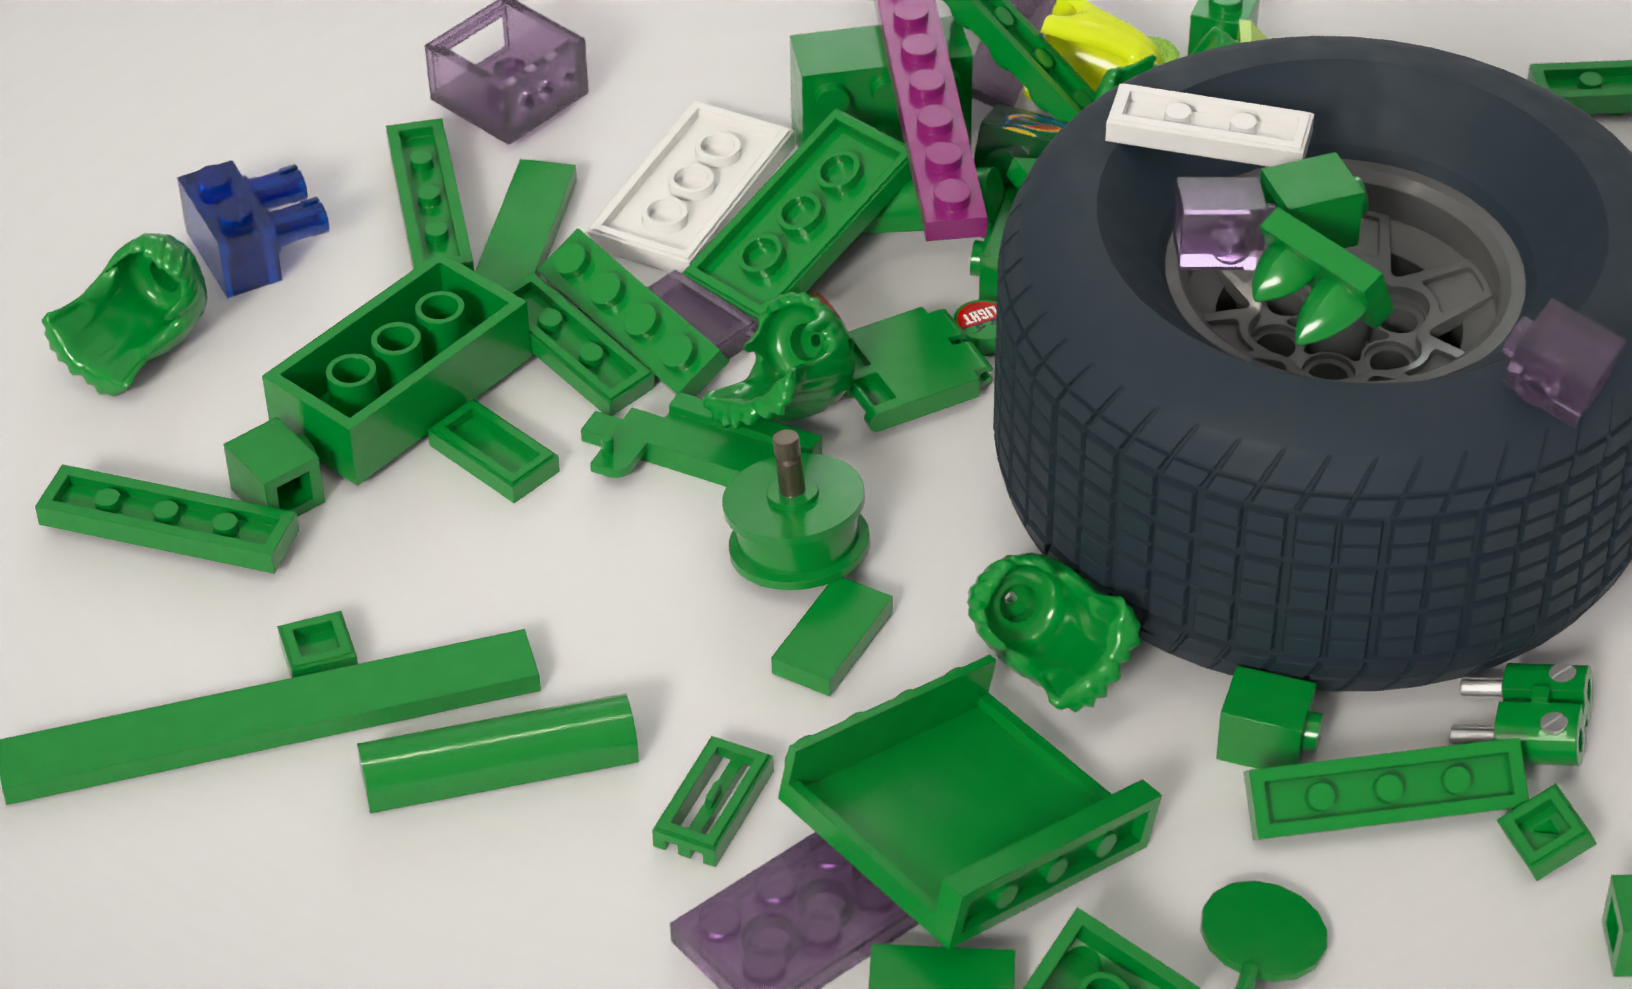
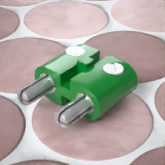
(1540, 705)

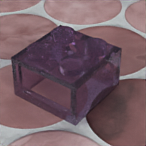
(517, 86)

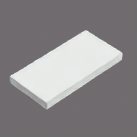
(690, 187)

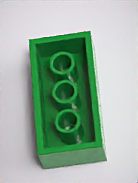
(399, 365)

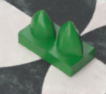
(1340, 282)

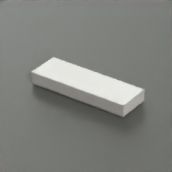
(1208, 126)

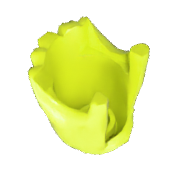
(1094, 40)

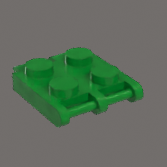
(914, 367)

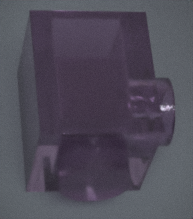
(1219, 222)
(1560, 361)

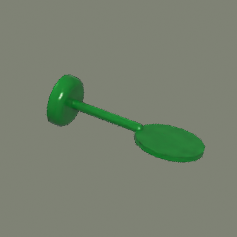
(1263, 932)

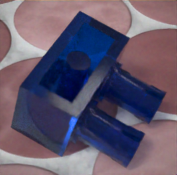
(233, 223)

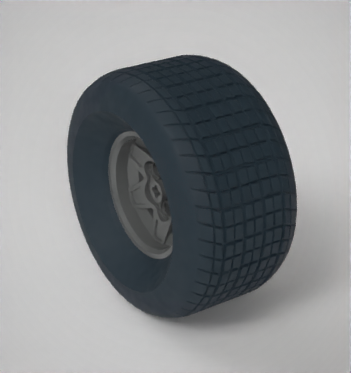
(1351, 497)

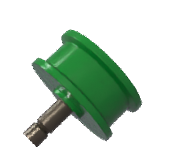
(796, 518)

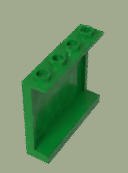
(960, 805)

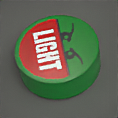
(979, 324)

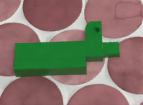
(684, 442)

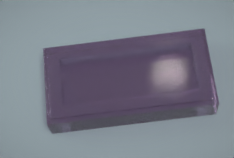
(706, 312)

